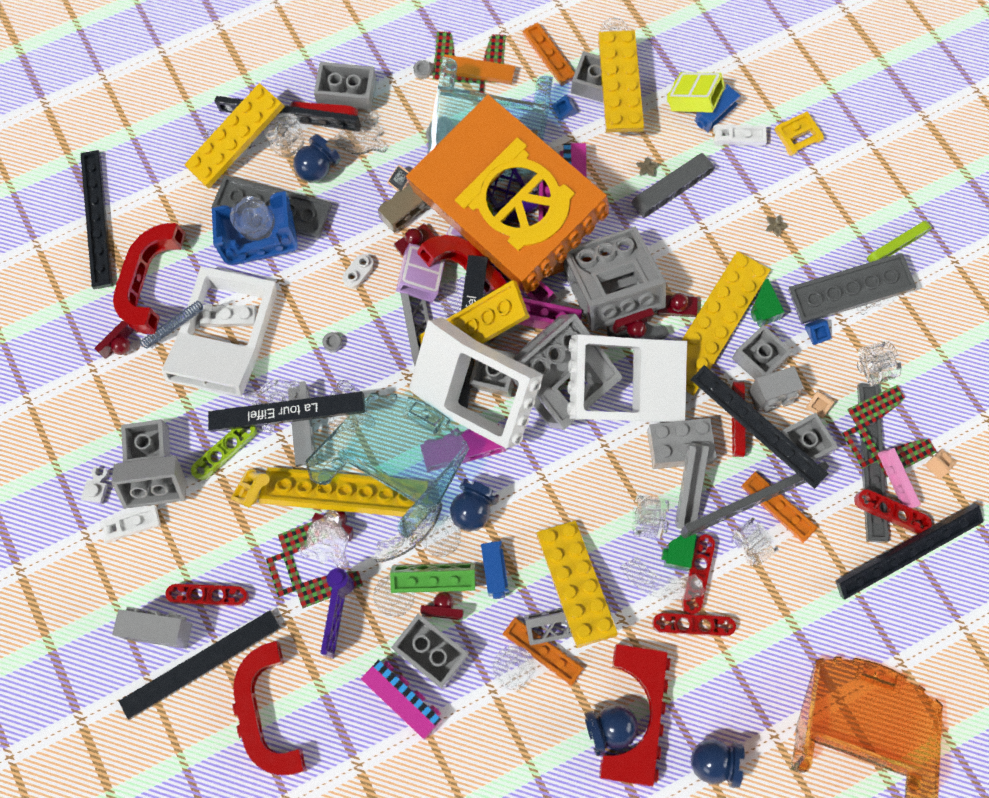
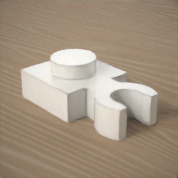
(95, 490)

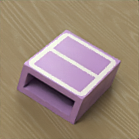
(417, 277)

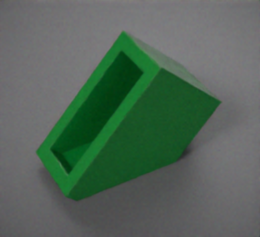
(766, 306)
(679, 553)

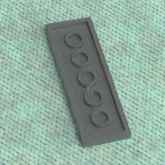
(307, 212)
(852, 288)

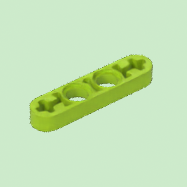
(900, 242)
(227, 453)

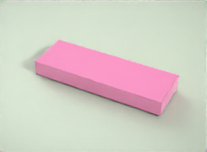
(898, 478)

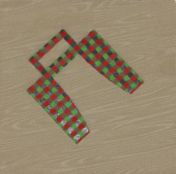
(444, 45)
(872, 410)
(312, 590)

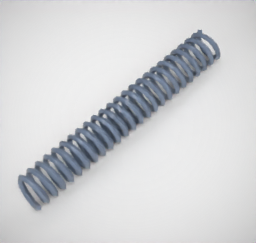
(172, 328)

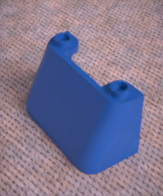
(237, 249)

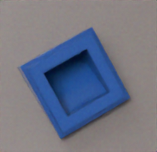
(565, 107)
(818, 331)

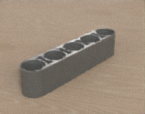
(673, 185)

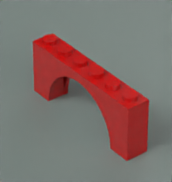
(639, 763)

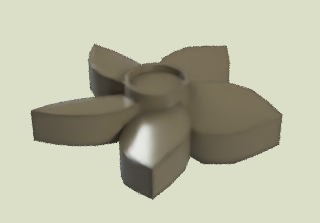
(647, 166)
(776, 225)

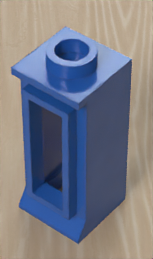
(725, 105)
(495, 569)

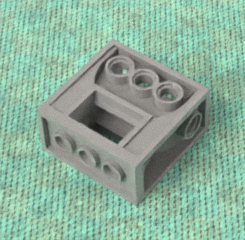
(617, 282)
(550, 356)

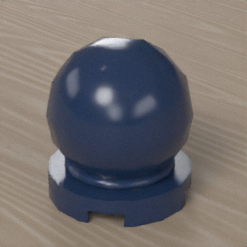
(314, 161)
(472, 507)
(612, 728)
(716, 762)

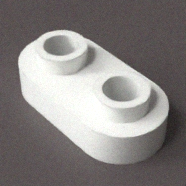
(359, 271)

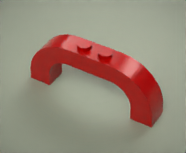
(457, 250)
(133, 273)
(248, 714)

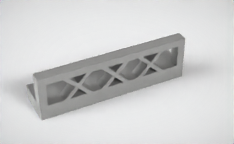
(410, 323)
(303, 432)
(691, 484)
(545, 618)

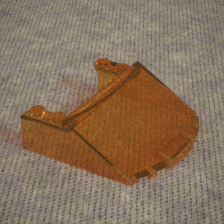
(874, 718)

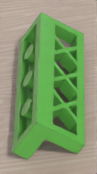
(432, 577)

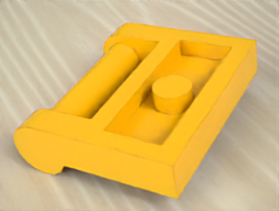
(798, 127)
(248, 494)

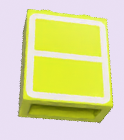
(696, 91)

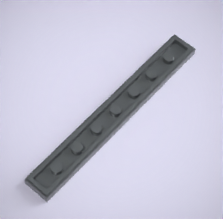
(872, 475)
(744, 504)

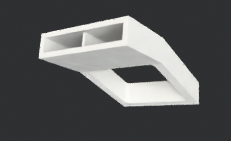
(216, 363)
(442, 371)
(657, 379)

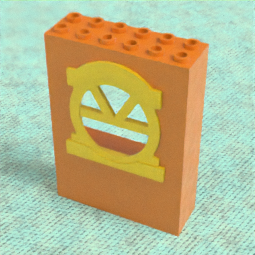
(471, 157)

